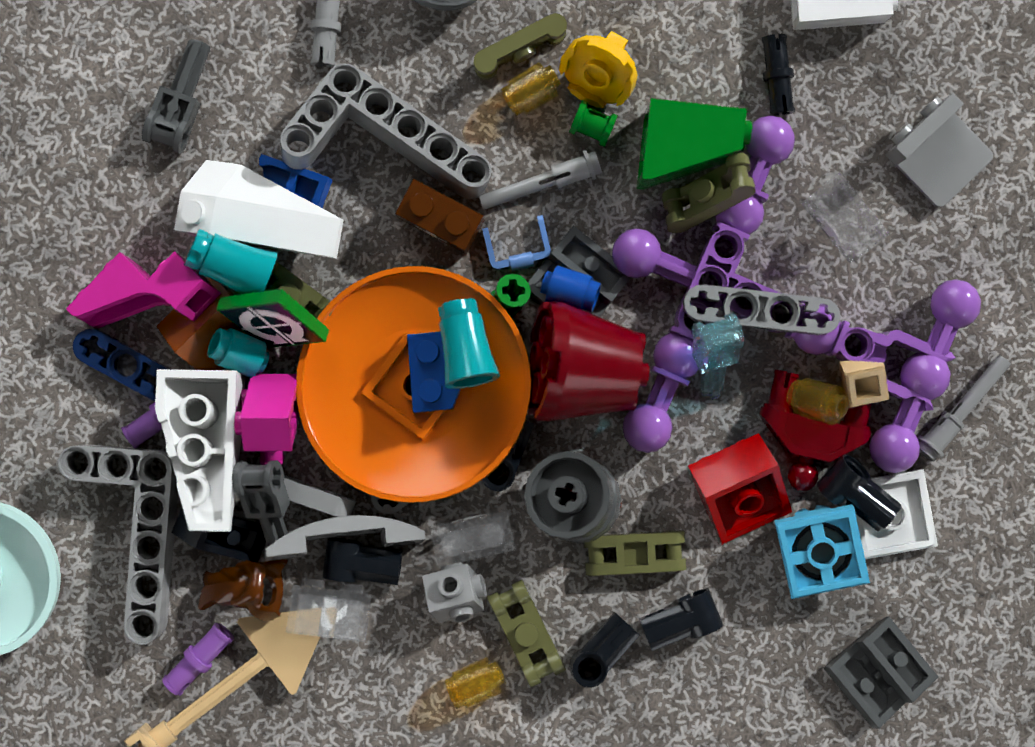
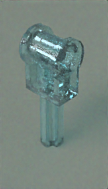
(714, 349)

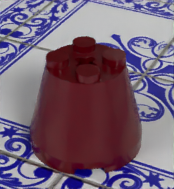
(583, 364)

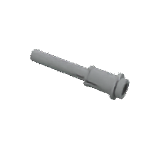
(579, 168)
(951, 423)

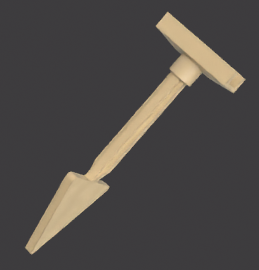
(281, 651)

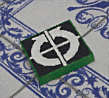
(273, 318)

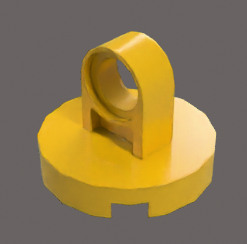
(599, 69)

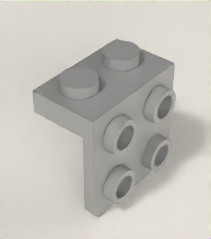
(939, 151)

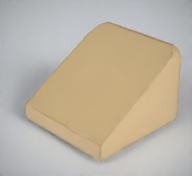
(864, 382)

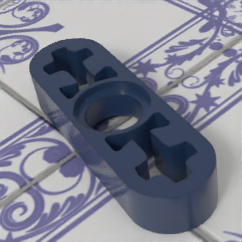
(106, 342)

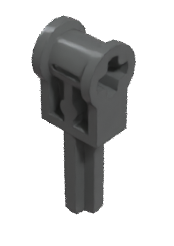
(176, 108)
(263, 496)

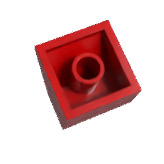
(741, 488)

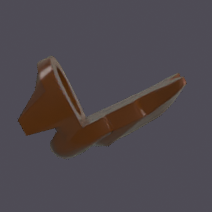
(244, 586)

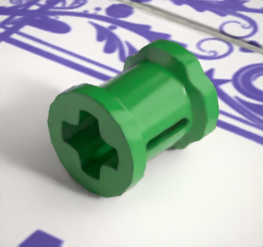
(593, 123)
(517, 289)

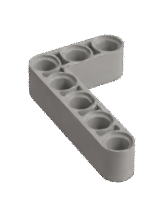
(384, 127)
(143, 525)

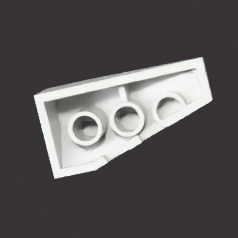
(255, 212)
(201, 440)

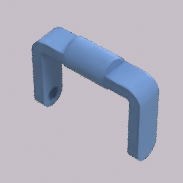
(522, 260)

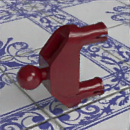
(810, 437)

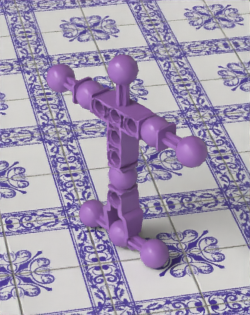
(922, 376)

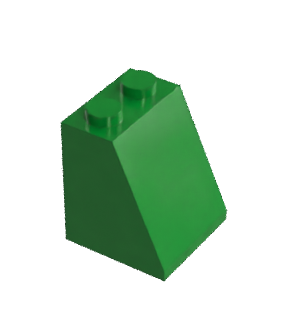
(688, 139)

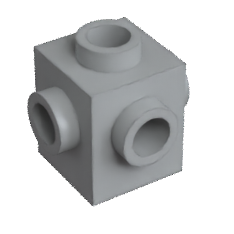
(454, 593)

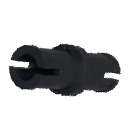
(778, 74)

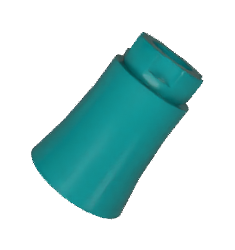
(231, 262)
(465, 345)

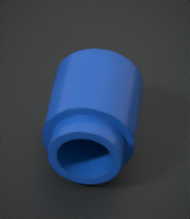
(571, 288)

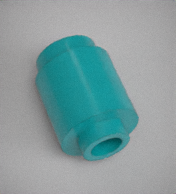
(238, 352)

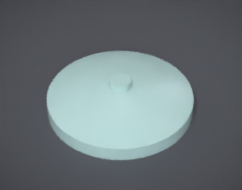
(27, 578)

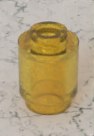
(531, 89)
(818, 400)
(475, 683)

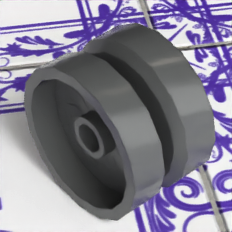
(550, 492)

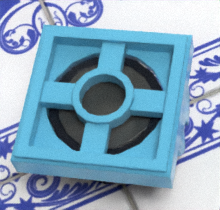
(820, 549)

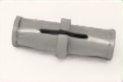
(325, 33)

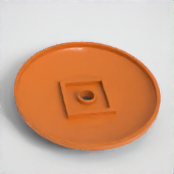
(358, 400)

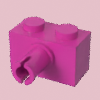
(268, 416)

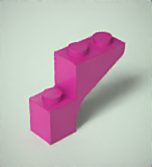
(128, 289)

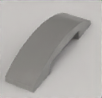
(392, 534)

